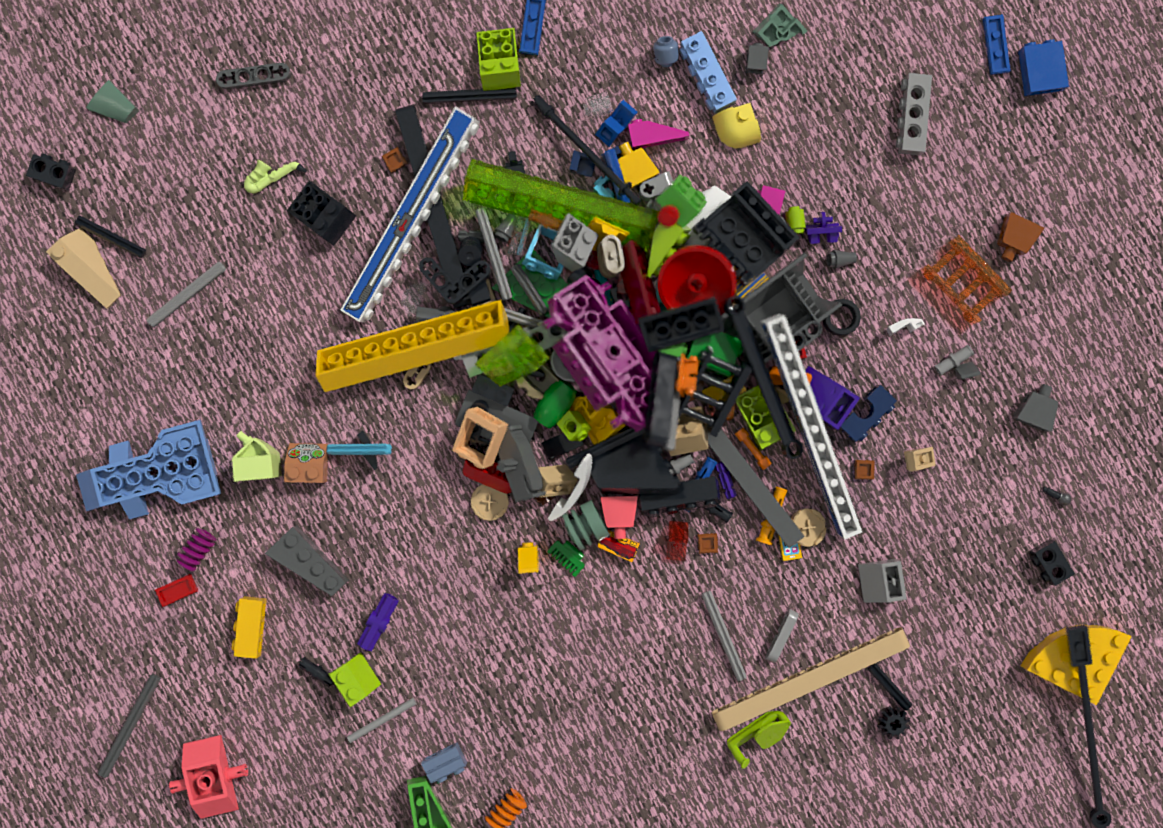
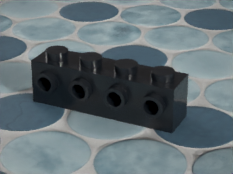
(693, 494)

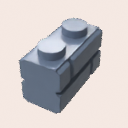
(444, 763)

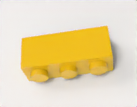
(249, 627)

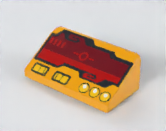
(621, 547)

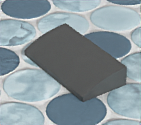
(504, 413)

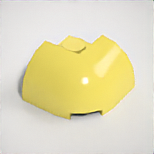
(737, 126)

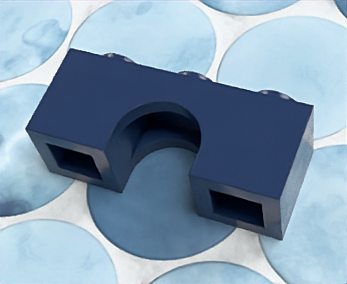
(880, 403)

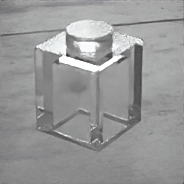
(598, 106)

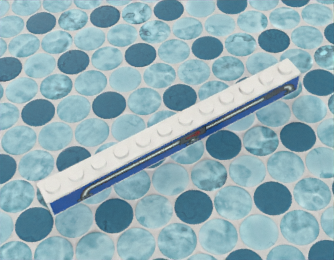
(410, 215)
(811, 426)

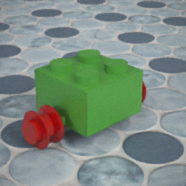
(680, 203)

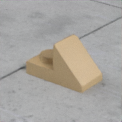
(919, 458)

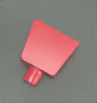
(619, 513)

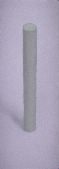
(381, 720)

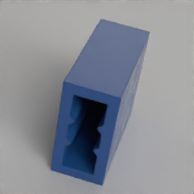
(1043, 67)

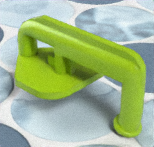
(763, 730)

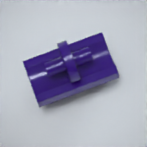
(831, 229)

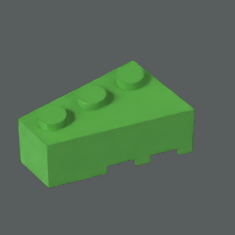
(425, 805)

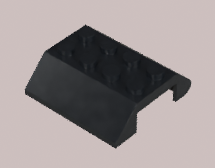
(747, 233)

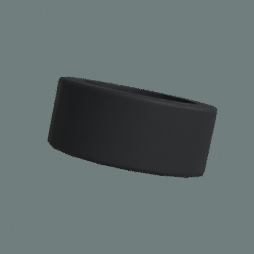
(855, 321)

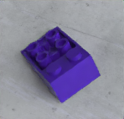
(831, 399)

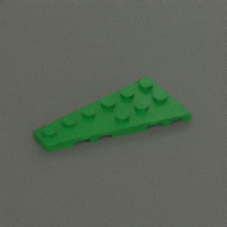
(545, 287)

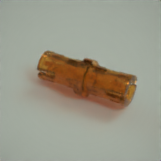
(545, 219)

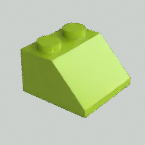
(354, 679)

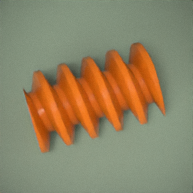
(507, 811)

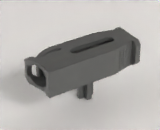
(520, 465)

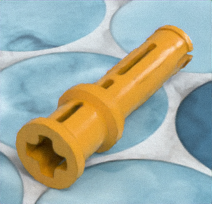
(767, 531)

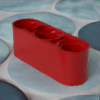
(488, 476)

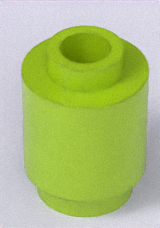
(795, 219)

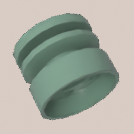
(585, 525)

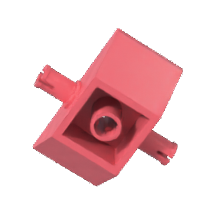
(208, 759)

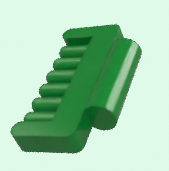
(571, 553)

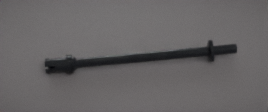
(548, 112)

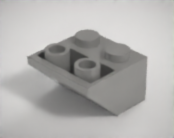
(573, 243)
(882, 581)

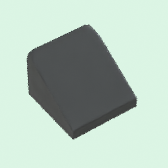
(966, 371)

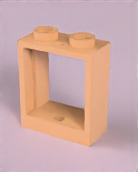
(488, 421)

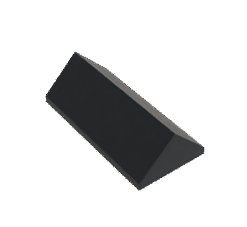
(681, 324)

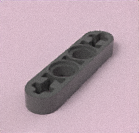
(253, 76)

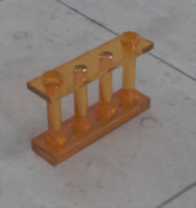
(985, 274)

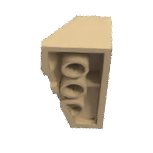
(82, 261)

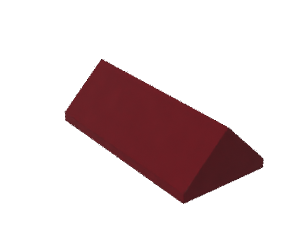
(638, 284)

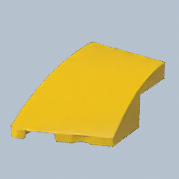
(598, 420)

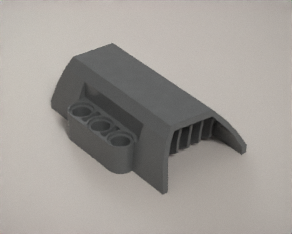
(787, 295)

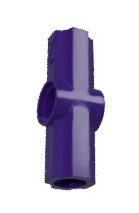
(378, 622)

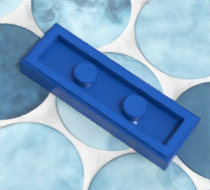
(532, 27)
(996, 44)

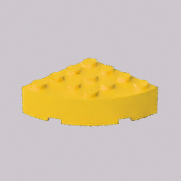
(1052, 660)

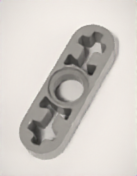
(780, 640)

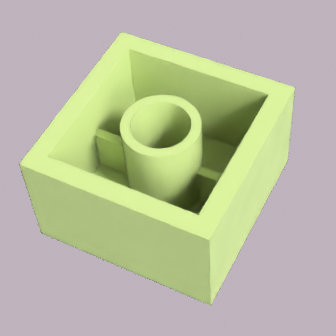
(255, 460)

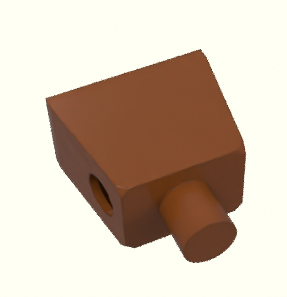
(1017, 235)

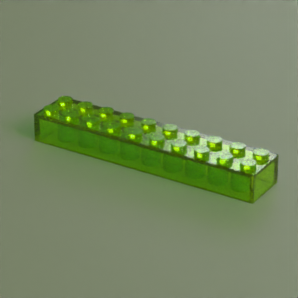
(520, 192)

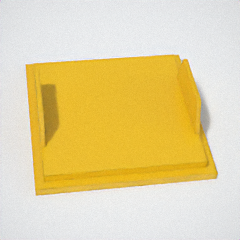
(604, 228)

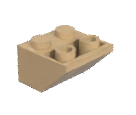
(690, 435)

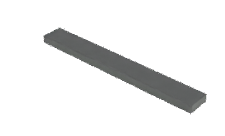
(755, 488)

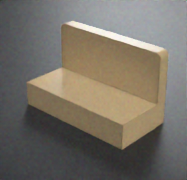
(557, 480)

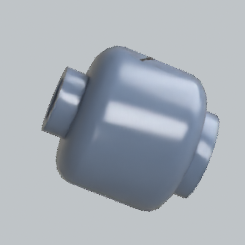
(665, 51)

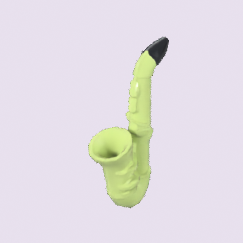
(259, 179)

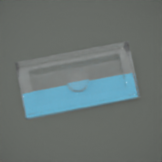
(519, 236)

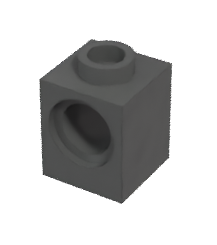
(757, 59)

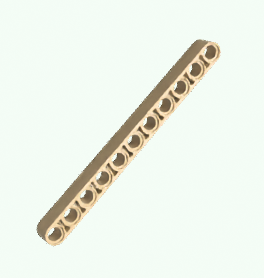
(810, 680)

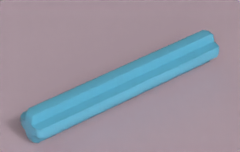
(359, 449)

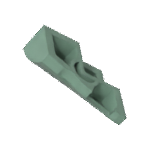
(778, 27)
(112, 103)

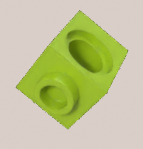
(567, 425)

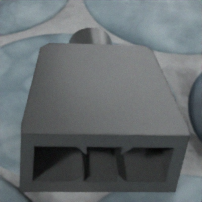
(1038, 409)

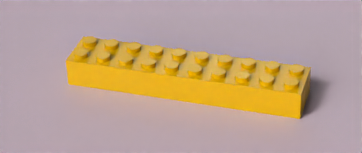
(411, 346)

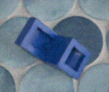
(616, 123)

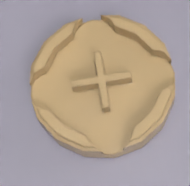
(489, 503)
(811, 525)

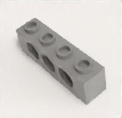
(922, 86)

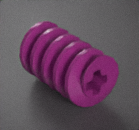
(196, 549)

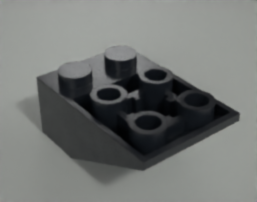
(321, 213)

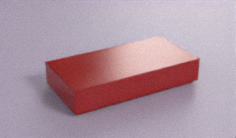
(176, 590)

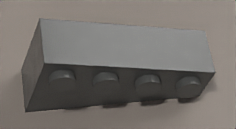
(307, 560)

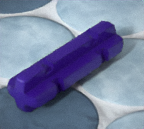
(725, 480)

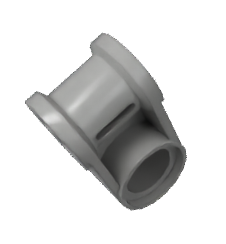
(656, 184)

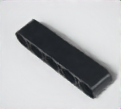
(660, 399)

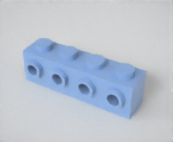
(707, 72)

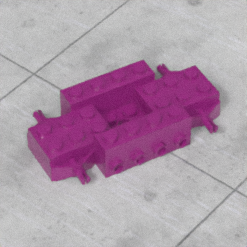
(586, 350)

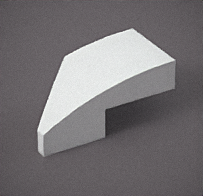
(912, 324)

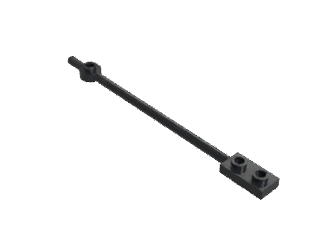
(1080, 656)

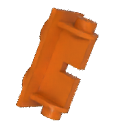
(685, 383)

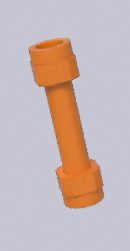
(763, 461)

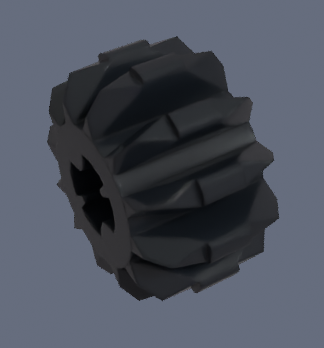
(891, 716)

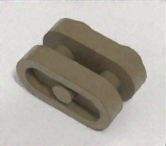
(610, 256)

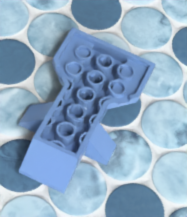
(129, 477)

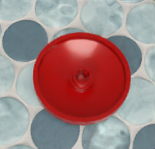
(695, 275)

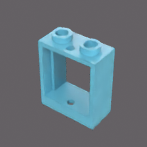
(536, 265)

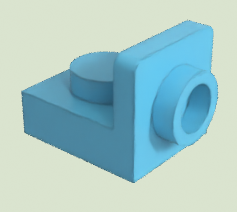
(599, 187)

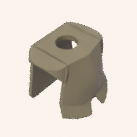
(534, 388)

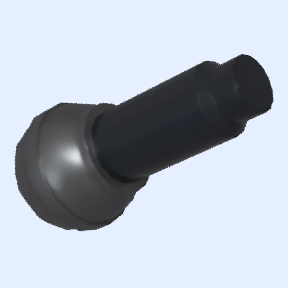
(1063, 498)

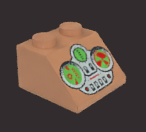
(306, 463)

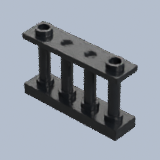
(731, 390)

